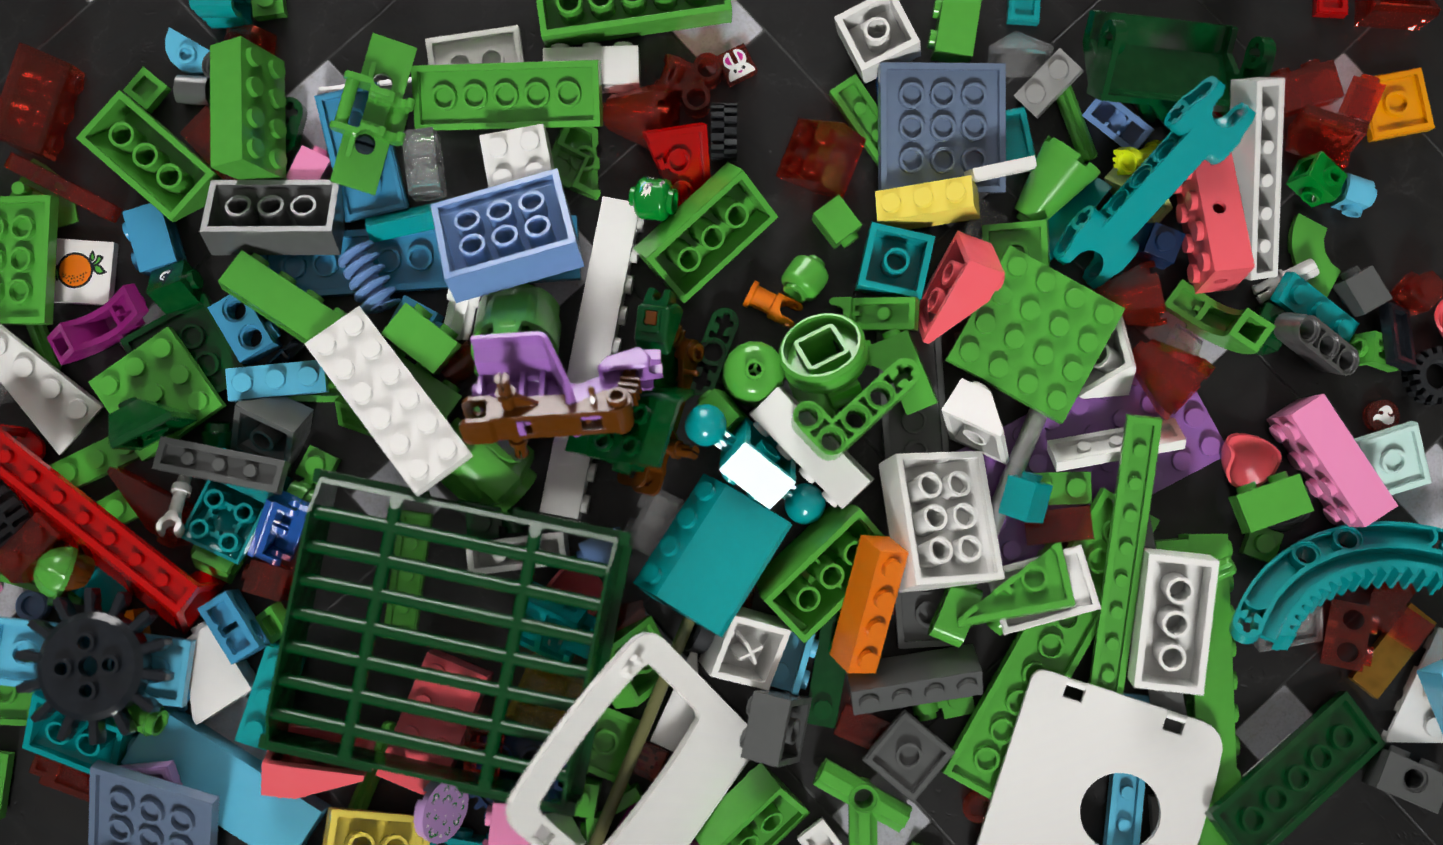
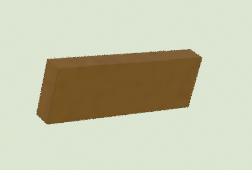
(1386, 662)

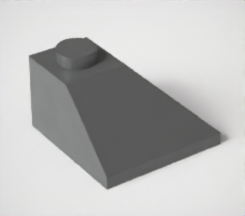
(271, 428)

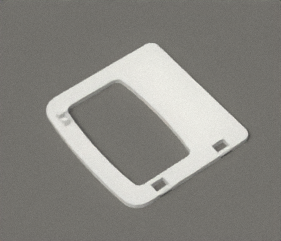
(685, 788)

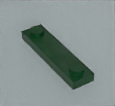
(826, 679)

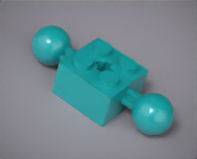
(755, 464)

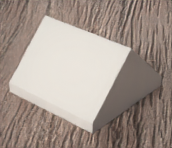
(1113, 369)

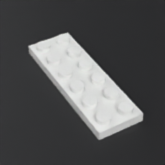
(388, 401)

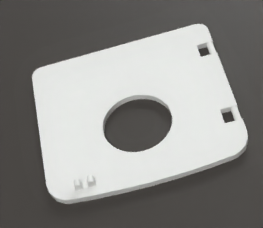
(1071, 743)

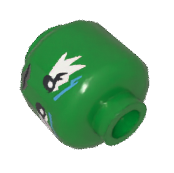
(654, 199)

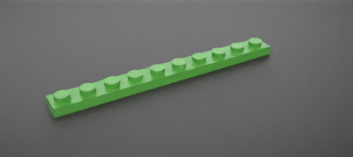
(1125, 551)

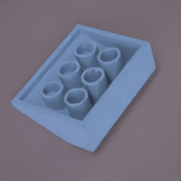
(506, 236)

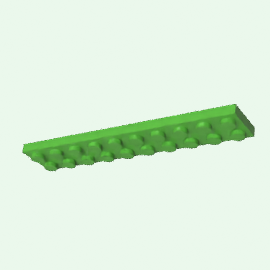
(1049, 646)

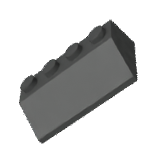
(273, 217)

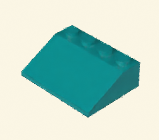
(712, 554)

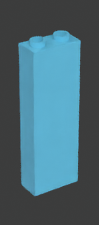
(226, 770)

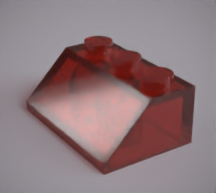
(38, 102)

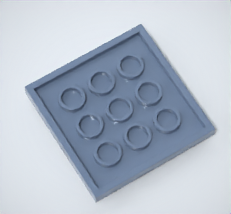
(940, 122)
(147, 810)

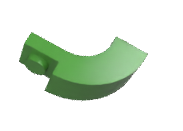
(1226, 327)

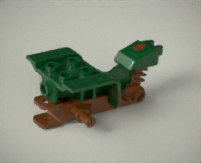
(659, 409)

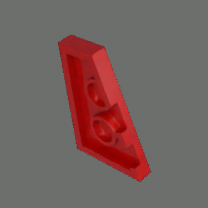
(681, 156)

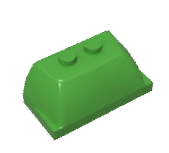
(813, 572)

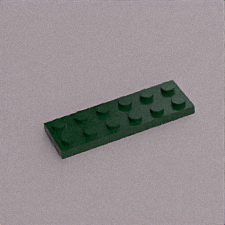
(1297, 775)

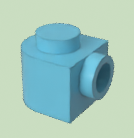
(1355, 196)

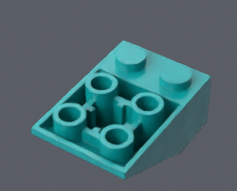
(226, 519)

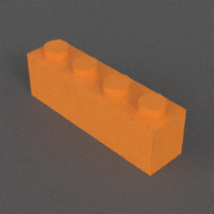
(868, 604)

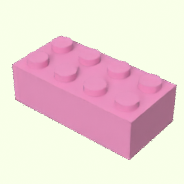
(1331, 462)

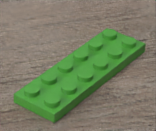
(508, 95)

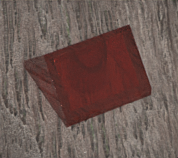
(1395, 13)

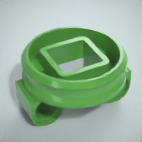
(811, 342)

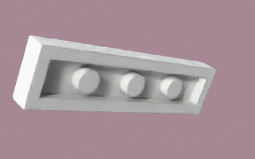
(1105, 446)

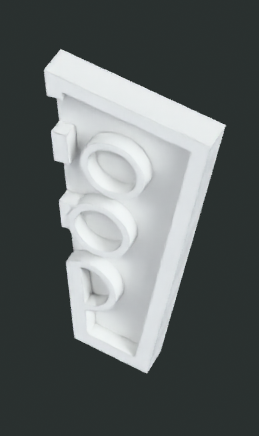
(45, 393)

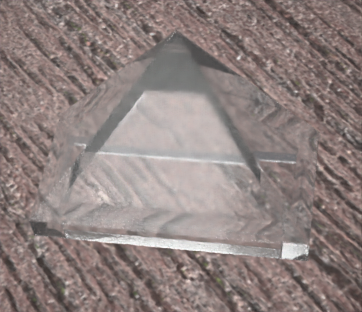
(1020, 53)

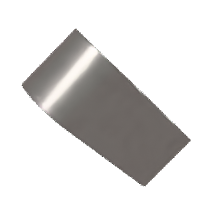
(1316, 343)

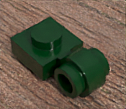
(489, 527)

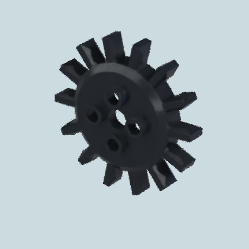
(112, 691)

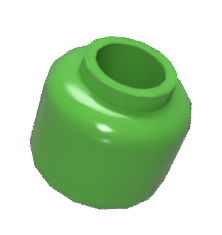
(805, 278)

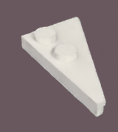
(1414, 716)

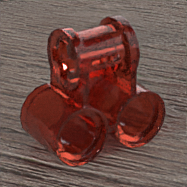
(690, 82)

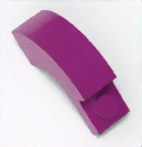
(100, 328)

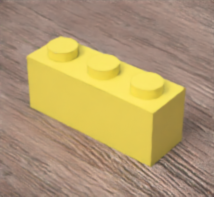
(928, 203)

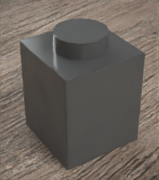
(1361, 290)

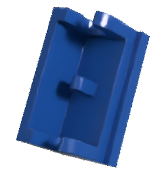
(279, 528)

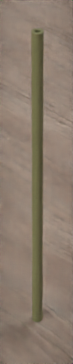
(638, 741)

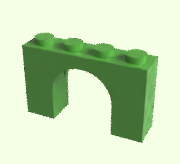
(882, 355)

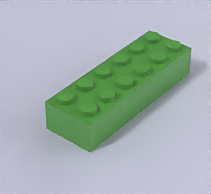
(603, 20)

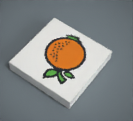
(85, 271)

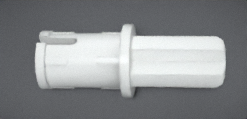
(1307, 270)

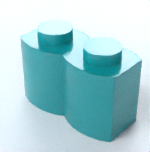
(223, 13)

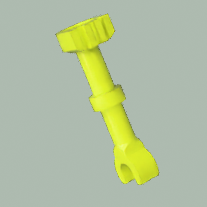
(1130, 158)

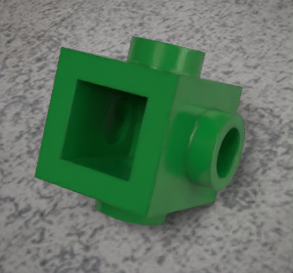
(1317, 179)

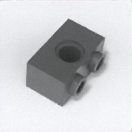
(1388, 770)

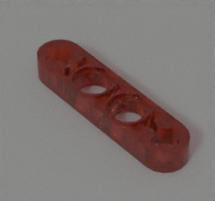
(63, 187)

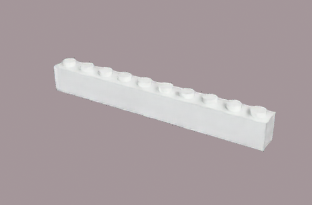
(594, 340)

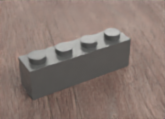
(917, 680)

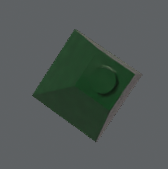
(143, 422)

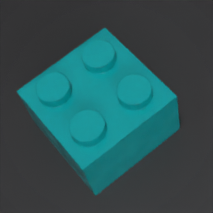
(894, 262)

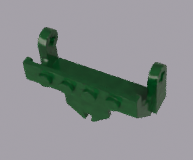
(1162, 59)

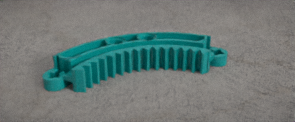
(1292, 589)

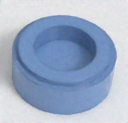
(32, 605)

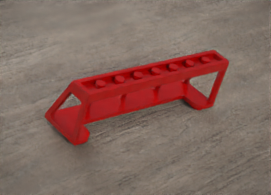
(100, 534)

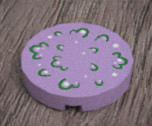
(440, 812)

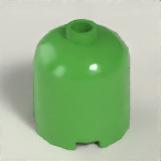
(738, 381)

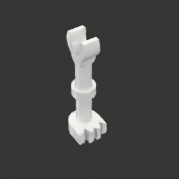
(173, 517)

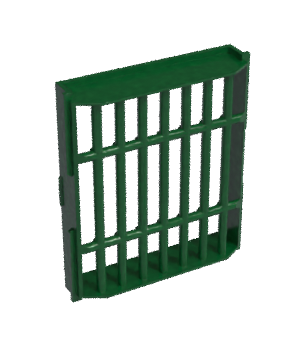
(301, 613)

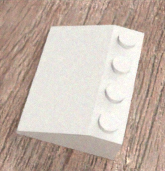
(943, 517)

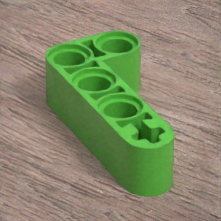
(861, 405)

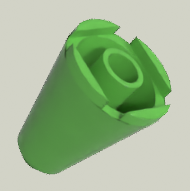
(1054, 181)

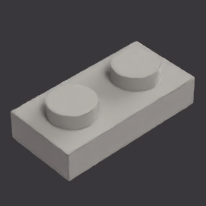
(1048, 83)

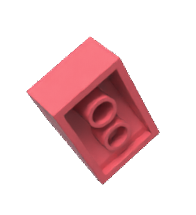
(959, 285)
(299, 777)

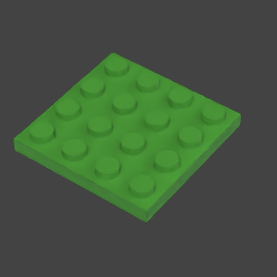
(28, 259)
(1036, 336)

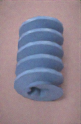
(366, 279)

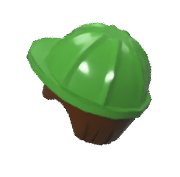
(62, 571)

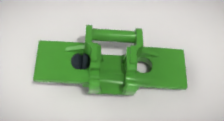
(384, 117)

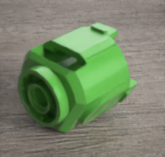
(518, 310)
(492, 474)

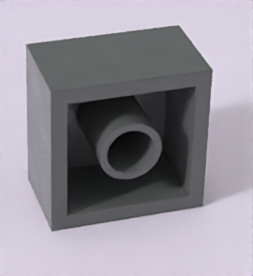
(775, 727)

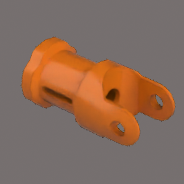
(771, 303)

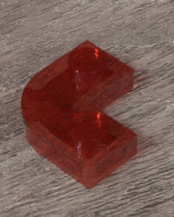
(1396, 618)

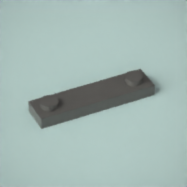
(221, 465)

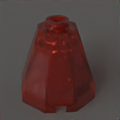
(642, 110)
(1139, 295)
(1169, 375)

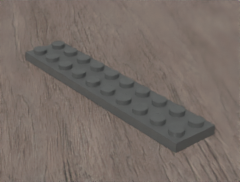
(917, 433)

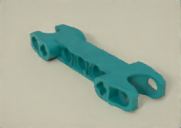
(1191, 141)

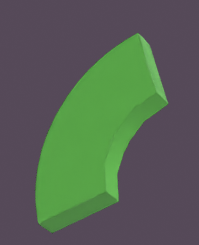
(1307, 242)

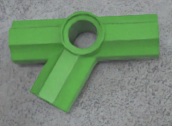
(862, 814)

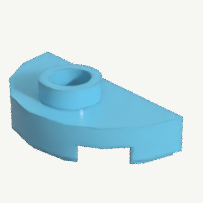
(185, 53)

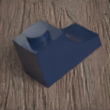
(1158, 244)

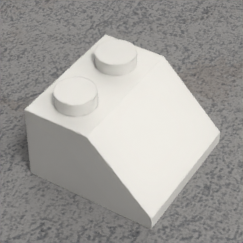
(974, 420)

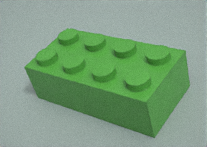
(247, 111)
(706, 232)

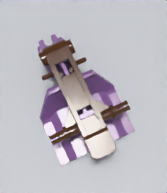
(530, 396)

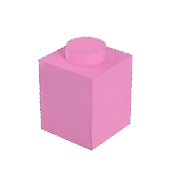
(310, 165)

